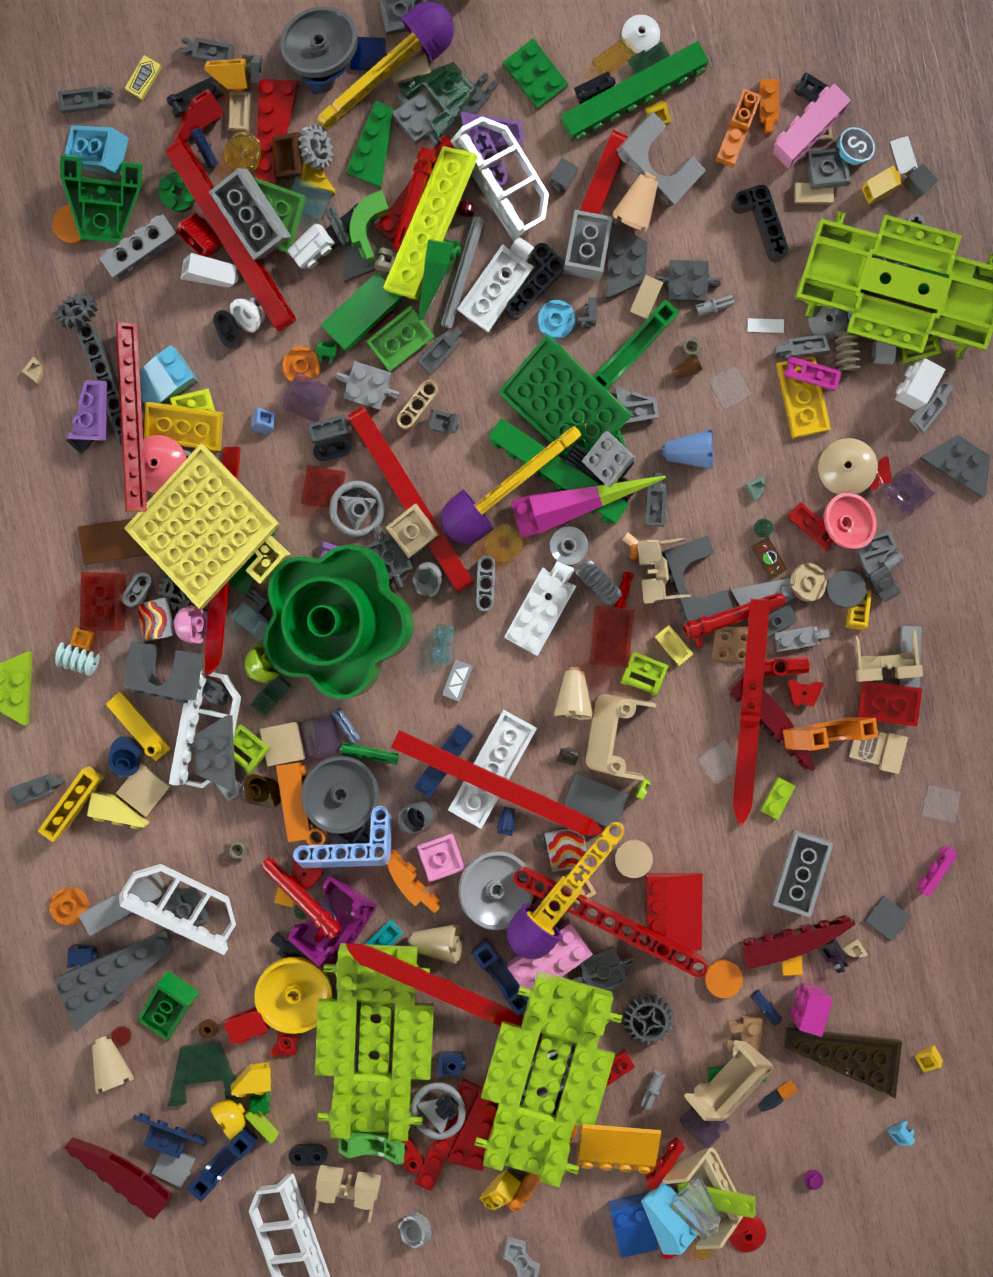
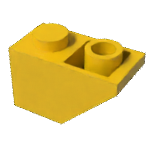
(881, 185)
(252, 1080)
(500, 1191)

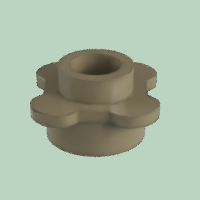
(695, 345)
(233, 853)

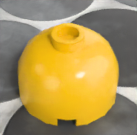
(229, 1116)

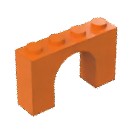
(818, 735)

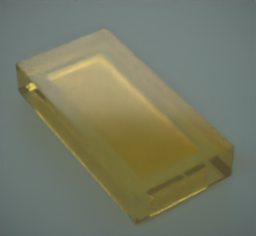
(613, 57)

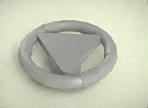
(356, 508)
(429, 1107)

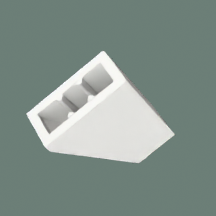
(209, 271)

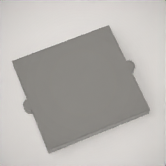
(173, 1169)

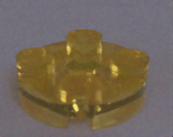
(252, 153)
(503, 554)

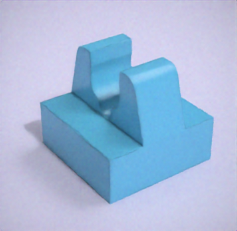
(901, 1135)

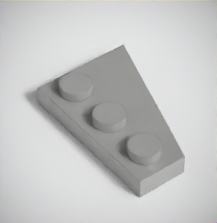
(758, 591)

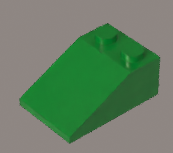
(167, 1005)

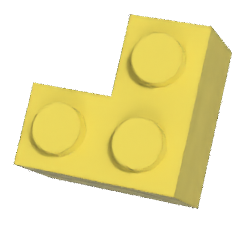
(269, 555)

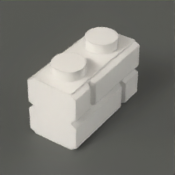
(311, 247)

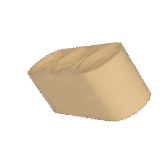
(421, 396)

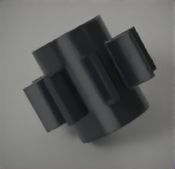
(447, 1107)

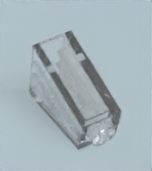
(697, 1208)

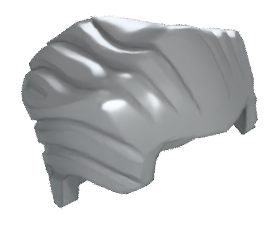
(428, 579)
(415, 1230)

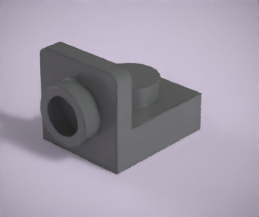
(254, 66)
(591, 310)
(884, 585)
(215, 692)

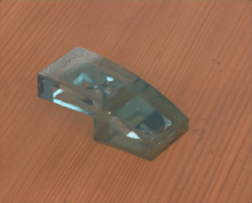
(250, 621)

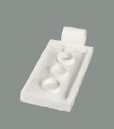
(492, 291)
(540, 615)

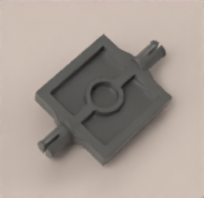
(414, 118)
(688, 280)
(392, 556)
(183, 903)
(604, 970)

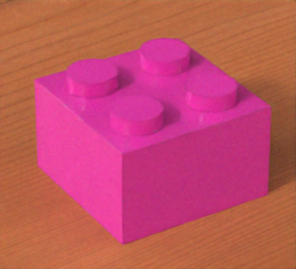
(811, 1009)

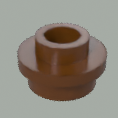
(208, 1023)

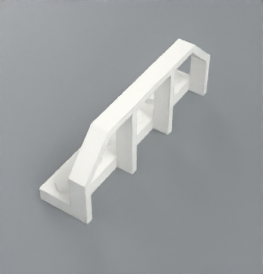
(488, 184)
(187, 727)
(167, 919)
(301, 1225)

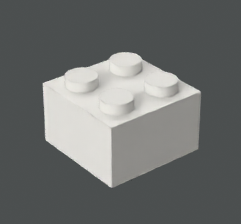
(919, 384)

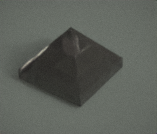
(568, 756)

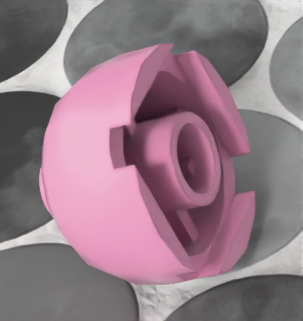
(191, 624)

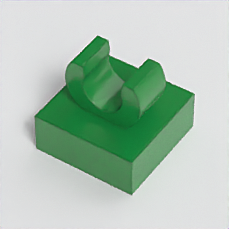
(327, 349)
(260, 1103)

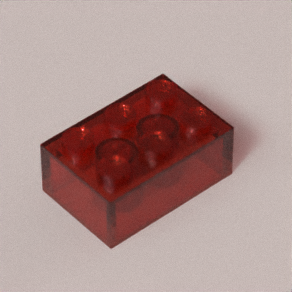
(102, 601)
(611, 636)

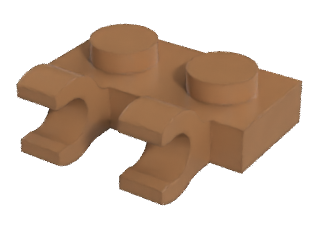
(750, 1031)

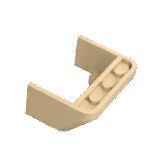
(603, 732)
(731, 1085)
(711, 1169)

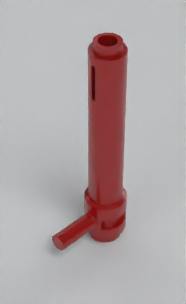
(422, 171)
(705, 625)
(321, 918)

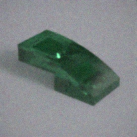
(650, 57)
(271, 695)

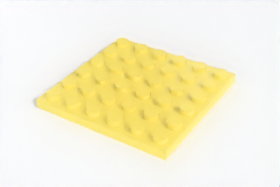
(202, 526)

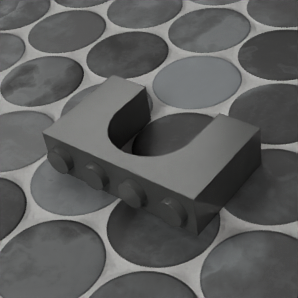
(677, 560)
(142, 677)

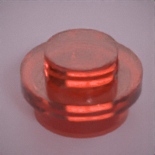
(121, 1035)

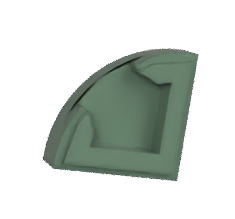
(756, 487)

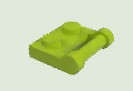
(648, 668)
(250, 745)

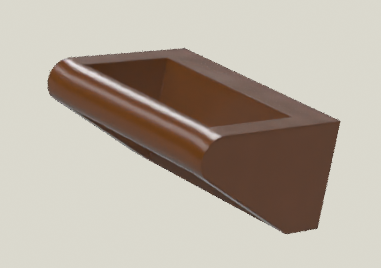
(287, 156)

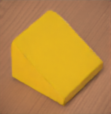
(660, 110)
(929, 1059)

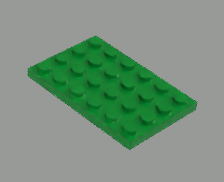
(559, 394)

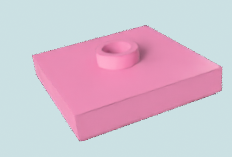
(440, 857)

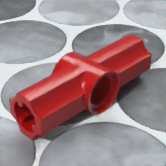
(791, 666)

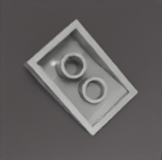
(587, 245)

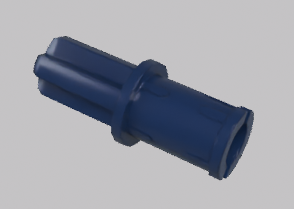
(204, 147)
(766, 1007)

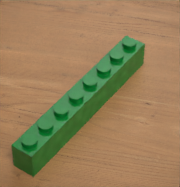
(634, 91)
(557, 471)

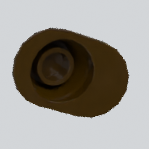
(260, 791)

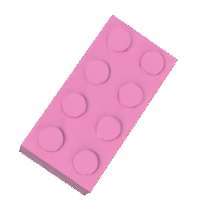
(811, 126)
(563, 958)

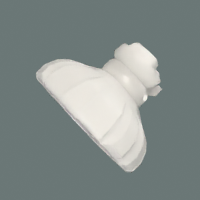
(246, 314)

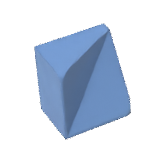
(262, 421)

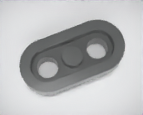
(137, 591)

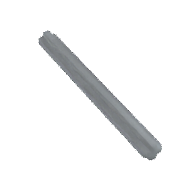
(462, 272)

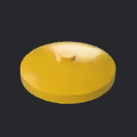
(290, 994)

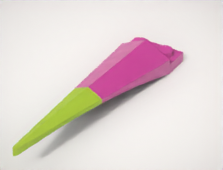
(547, 510)

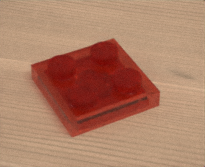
(321, 485)

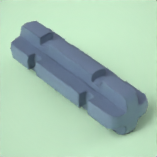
(345, 725)

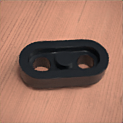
(226, 330)
(332, 449)
(307, 1153)

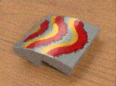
(155, 619)
(565, 849)

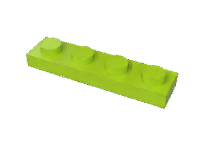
(730, 1201)

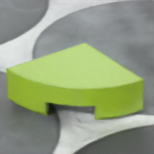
(641, 791)

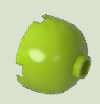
(258, 666)

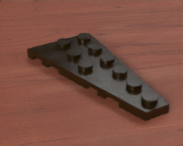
(859, 1057)

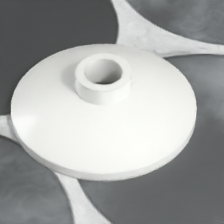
(636, 40)

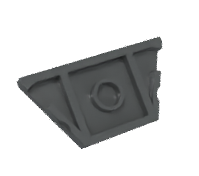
(625, 261)
(961, 463)
(216, 753)

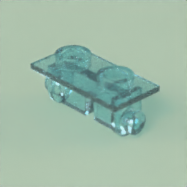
(441, 652)

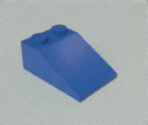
(632, 1226)

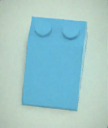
(101, 148)
(165, 377)
(670, 1230)

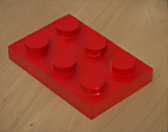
(890, 703)

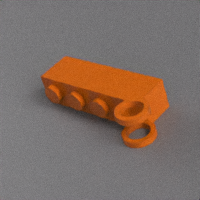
(296, 821)

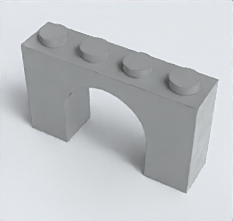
(635, 152)

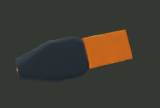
(776, 1097)

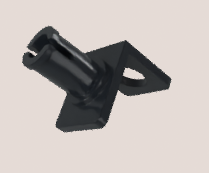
(261, 601)
(359, 837)

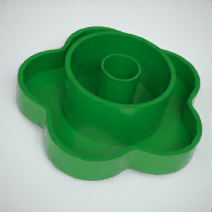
(335, 620)

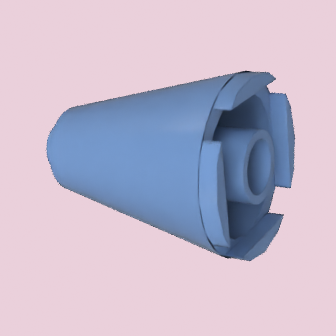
(691, 450)

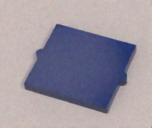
(368, 53)

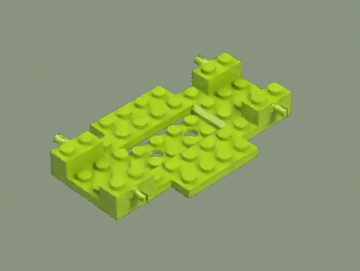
(843, 265)
(372, 1096)
(529, 1133)

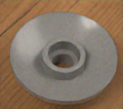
(820, 325)
(575, 538)

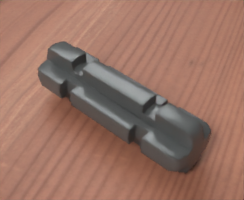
(338, 226)

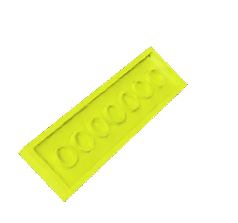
(430, 219)

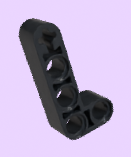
(764, 224)
(532, 285)

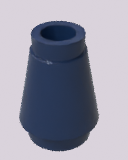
(506, 822)

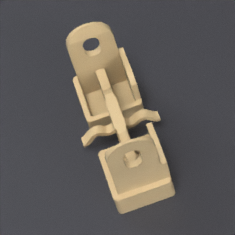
(650, 554)
(905, 664)
(329, 1187)

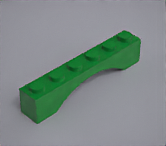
(636, 345)

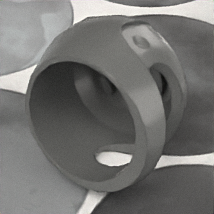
(419, 817)

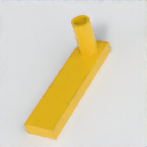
(138, 726)

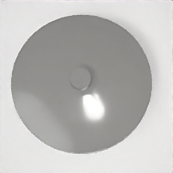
(489, 890)

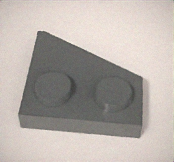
(354, 265)
(876, 552)

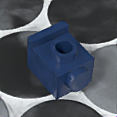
(81, 955)
(448, 1057)

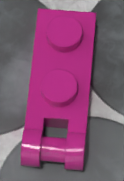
(812, 374)
(937, 870)

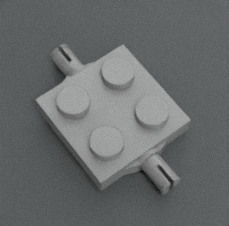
(367, 385)

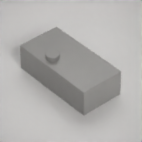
(250, 214)
(802, 873)
(109, 909)

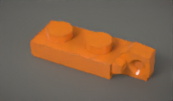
(769, 104)

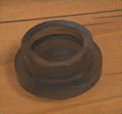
(540, 843)

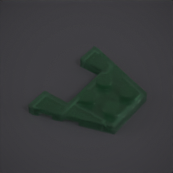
(448, 88)
(199, 1065)

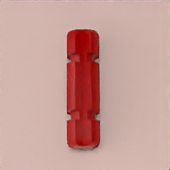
(624, 588)

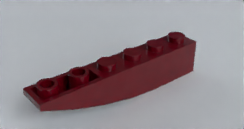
(775, 720)
(791, 943)
(123, 1176)

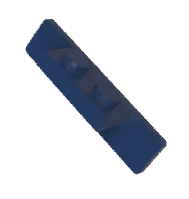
(166, 1139)

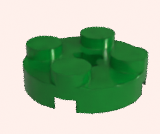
(166, 193)

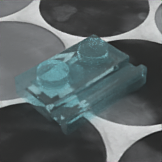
(316, 200)

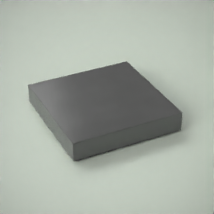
(827, 169)

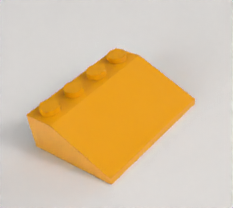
(618, 1148)

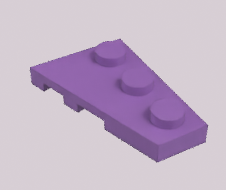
(497, 138)
(91, 415)

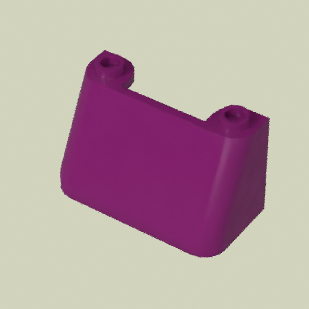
(352, 912)

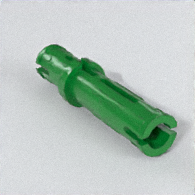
(369, 753)

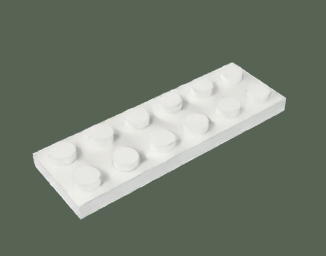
(498, 755)

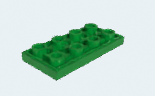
(360, 312)

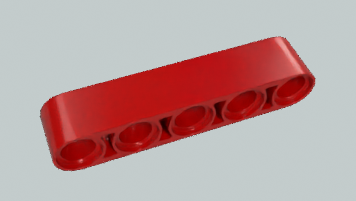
(604, 175)

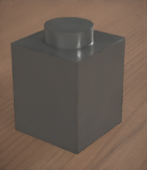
(563, 175)
(919, 180)

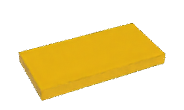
(803, 403)
(184, 425)

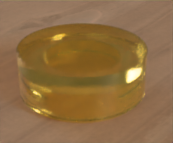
(701, 1254)

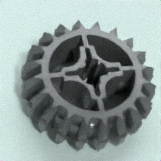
(598, 582)
(644, 1034)

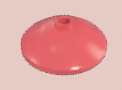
(169, 457)
(857, 518)

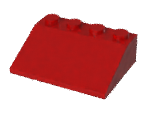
(674, 908)

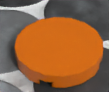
(65, 226)
(301, 360)
(67, 905)
(723, 978)

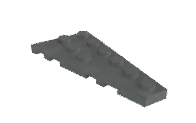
(99, 982)

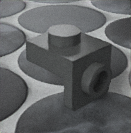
(443, 421)

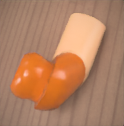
(632, 542)

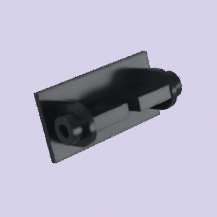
(594, 87)

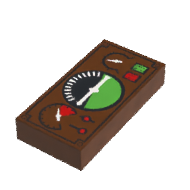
(769, 557)

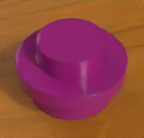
(813, 1179)

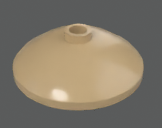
(843, 480)

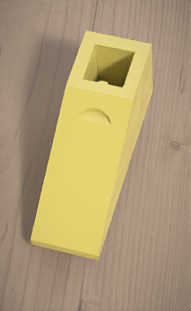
(110, 807)

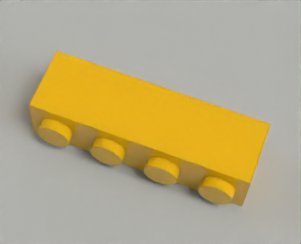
(71, 804)

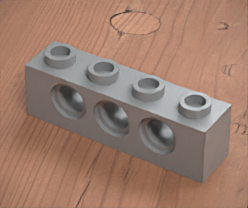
(150, 249)

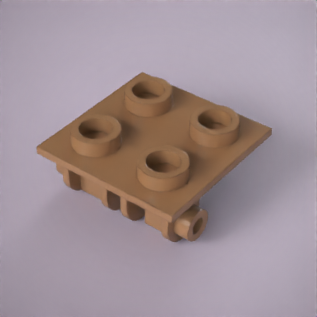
(730, 644)

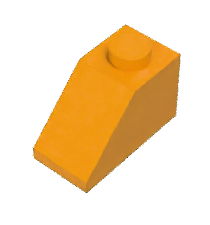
(229, 73)

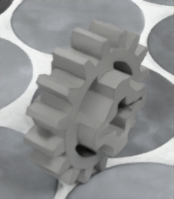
(315, 146)

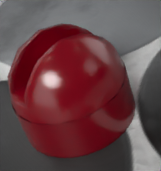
(466, 209)

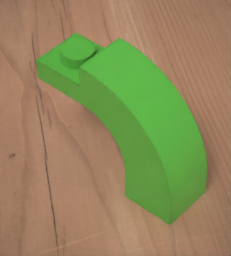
(364, 215)
(372, 1144)

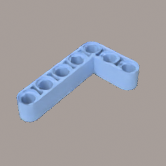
(352, 850)

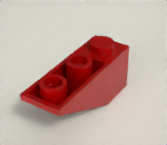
(200, 112)

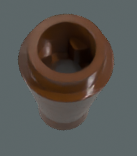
(688, 368)

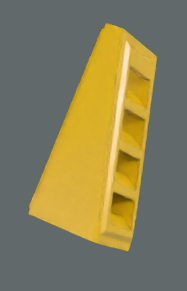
(865, 617)

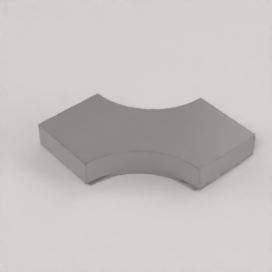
(516, 1253)

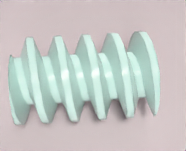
(76, 660)

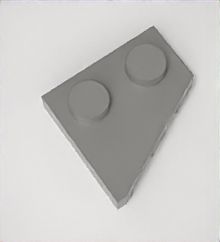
(641, 406)

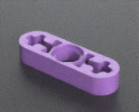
(488, 141)

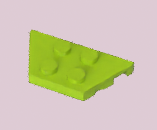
(16, 687)

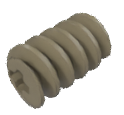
(846, 351)

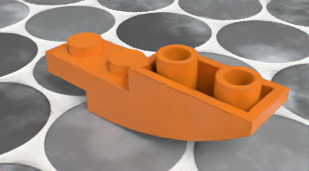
(738, 128)
(403, 875)

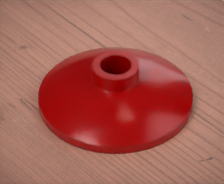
(748, 1226)

